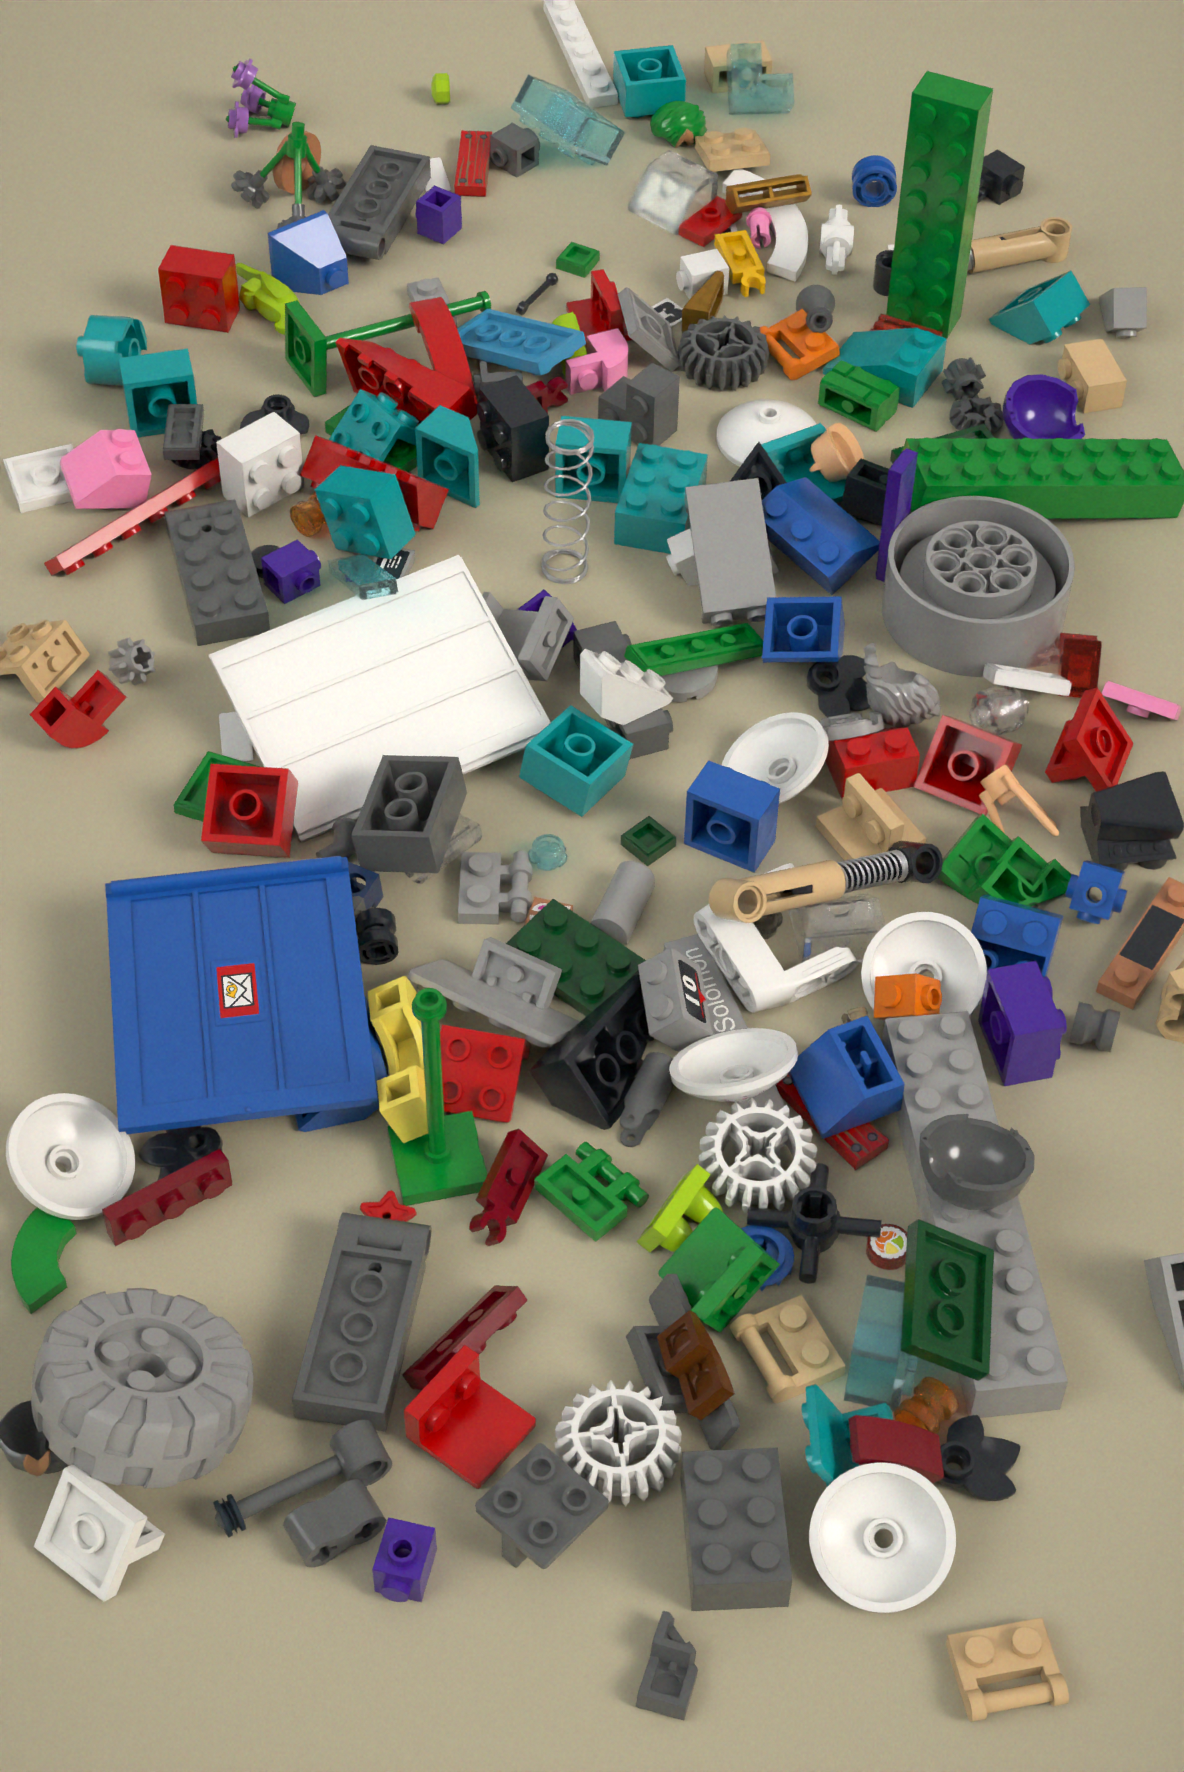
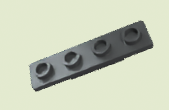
(669, 1304)

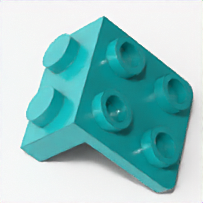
(374, 425)
(794, 458)
(830, 1433)

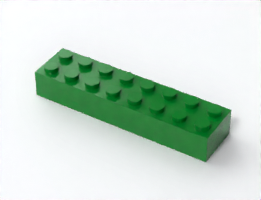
(938, 200)
(1054, 475)

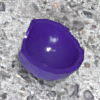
(1041, 409)

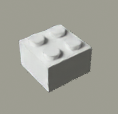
(260, 464)

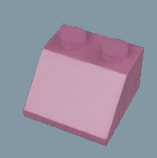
(107, 471)

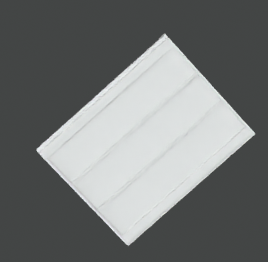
(379, 680)

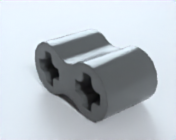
(334, 1523)

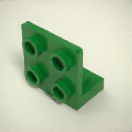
(719, 1269)

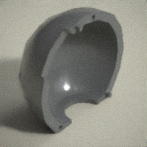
(974, 1161)

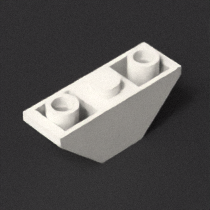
(620, 689)

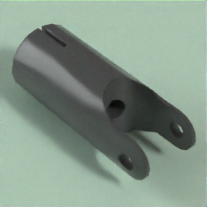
(646, 1097)

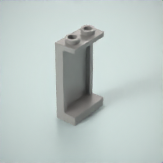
(730, 551)

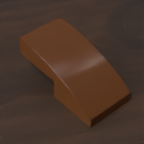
(696, 1362)

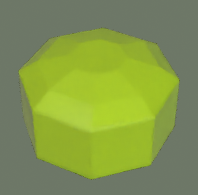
(440, 88)

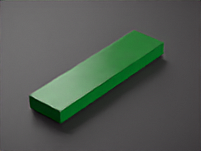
(696, 650)

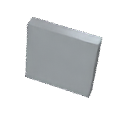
(649, 329)

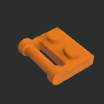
(811, 347)

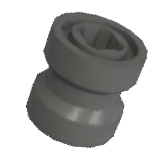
(1095, 1026)

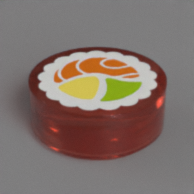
(888, 1250)

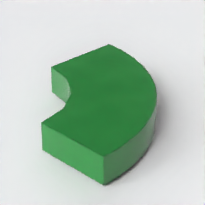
(37, 1258)

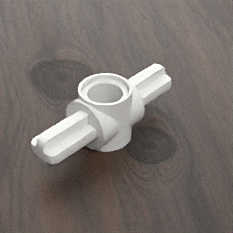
(836, 239)

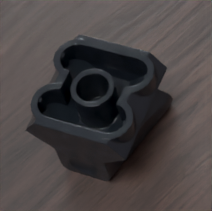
(1133, 823)

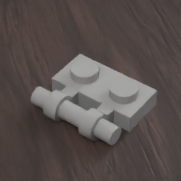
(480, 887)

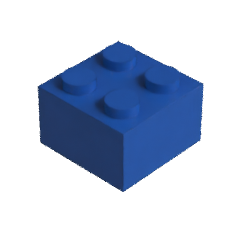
(731, 816)

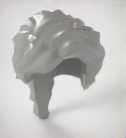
(899, 694)

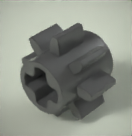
(963, 378)

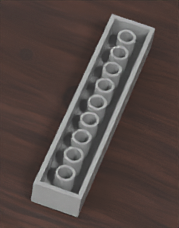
(944, 1078)

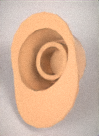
(835, 453)

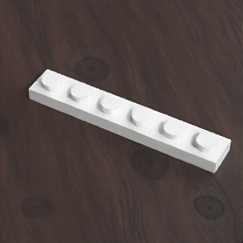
(580, 53)

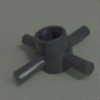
(814, 1222)

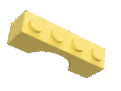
(403, 1091)

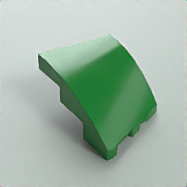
(1000, 867)

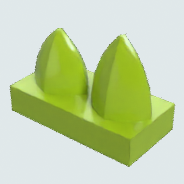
(687, 1198)

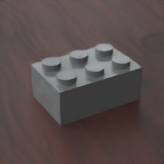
(409, 814)
(735, 1529)

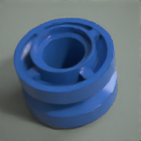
(874, 169)

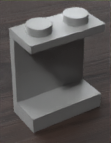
(533, 635)

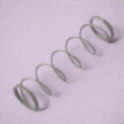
(574, 423)

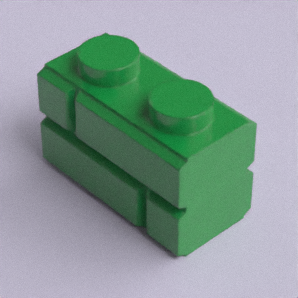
(858, 395)

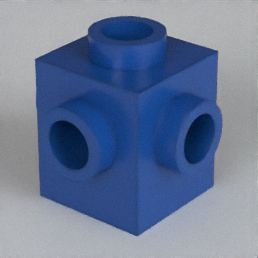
(1107, 880)

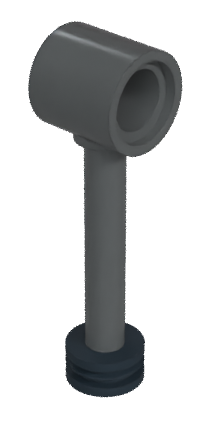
(356, 1455)

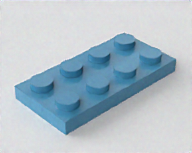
(518, 341)

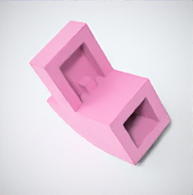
(602, 365)

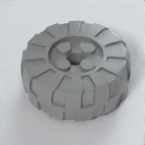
(141, 1388)

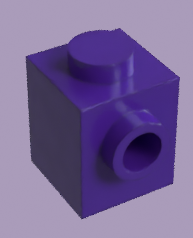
(438, 214)
(291, 571)
(404, 1560)

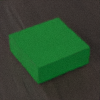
(578, 259)

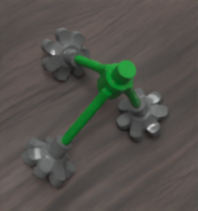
(296, 147)

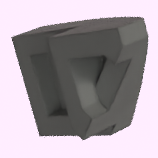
(669, 1672)

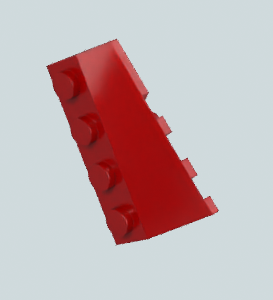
(403, 379)
(421, 496)

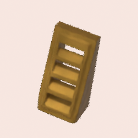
(704, 301)

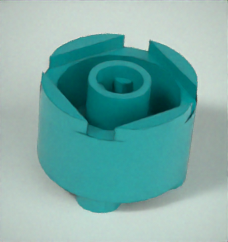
(106, 341)

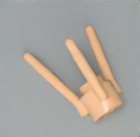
(1004, 787)

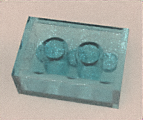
(567, 121)

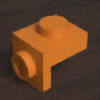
(906, 996)

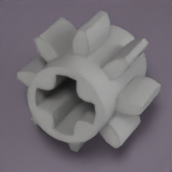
(131, 661)

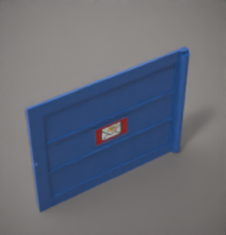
(237, 995)

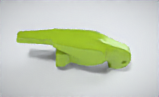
(265, 295)

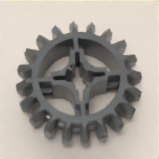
(723, 352)

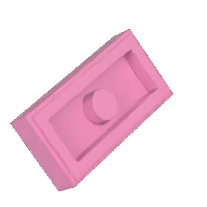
(1141, 703)

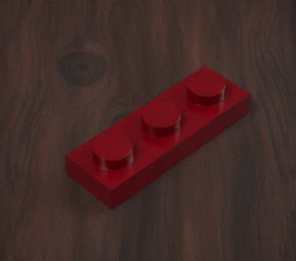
(167, 1197)
(473, 1329)

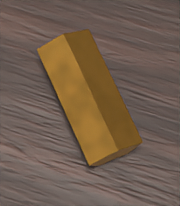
(768, 198)

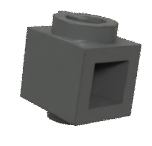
(515, 149)

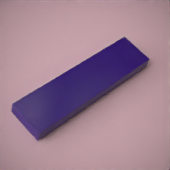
(896, 504)

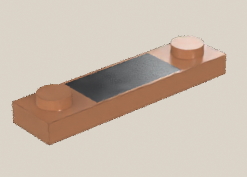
(1146, 947)

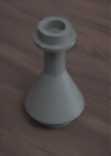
(819, 306)

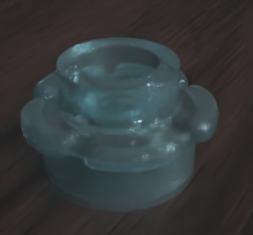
(548, 852)

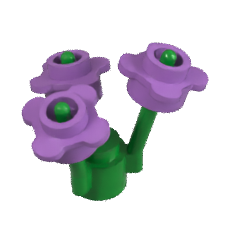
(254, 99)

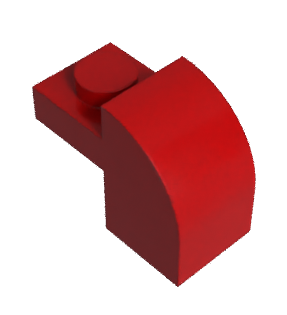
(80, 718)

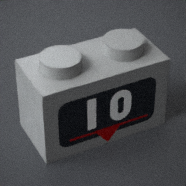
(674, 999)

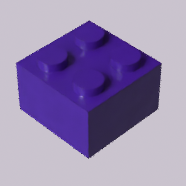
(1021, 1023)

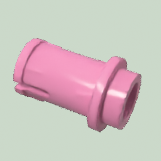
(759, 221)

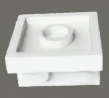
(94, 1533)

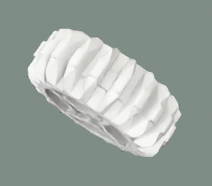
(740, 1129)
(639, 1428)

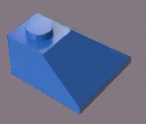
(308, 255)

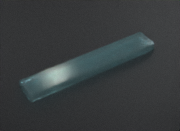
(363, 576)

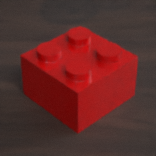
(199, 288)
(249, 810)

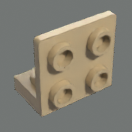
(42, 655)

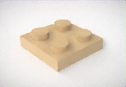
(732, 150)

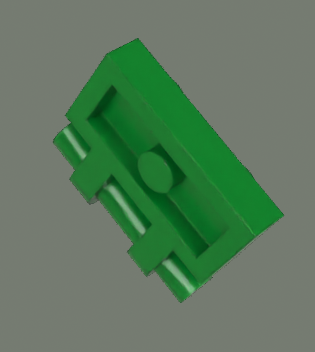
(583, 1198)

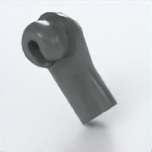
(342, 842)

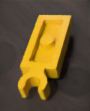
(742, 260)

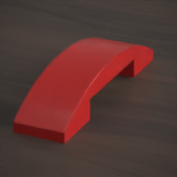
(442, 339)

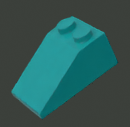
(903, 356)

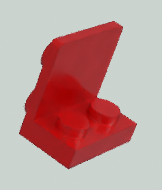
(481, 1072)
(466, 1420)

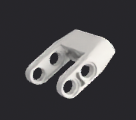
(756, 971)

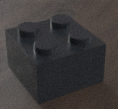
(513, 428)

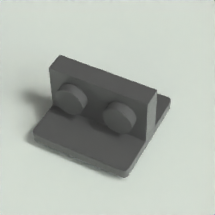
(540, 1508)

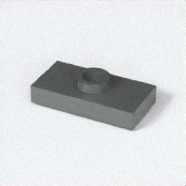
(183, 432)

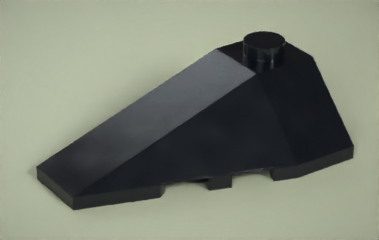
(598, 1059)

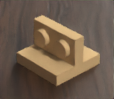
(866, 822)

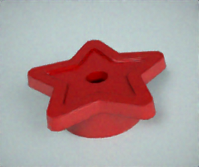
(388, 1205)

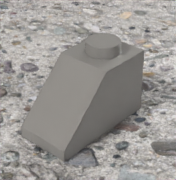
(1124, 311)

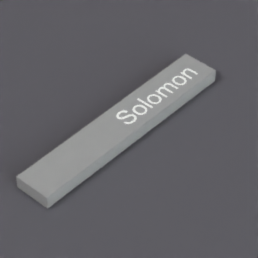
(721, 1004)

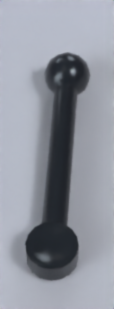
(551, 279)

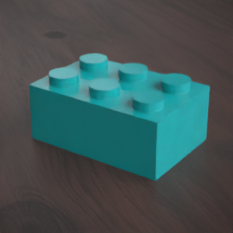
(654, 496)

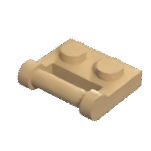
(799, 1341)
(1004, 1655)

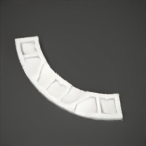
(787, 226)

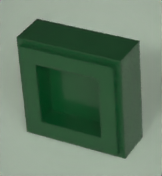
(648, 840)

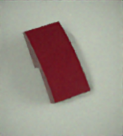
(895, 1443)

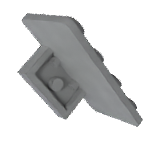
(504, 986)

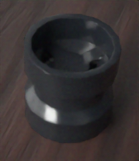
(376, 936)

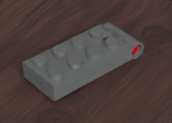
(378, 200)
(217, 572)
(362, 1321)

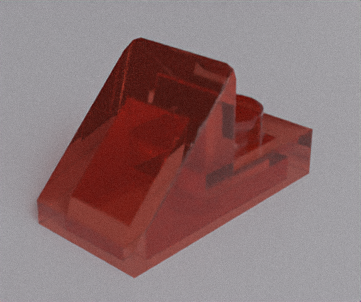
(1079, 661)

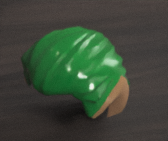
(678, 123)

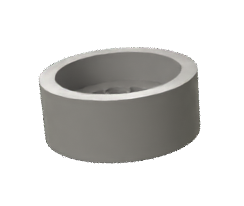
(976, 584)

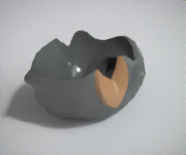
(26, 1446)

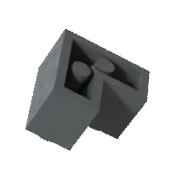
(647, 402)

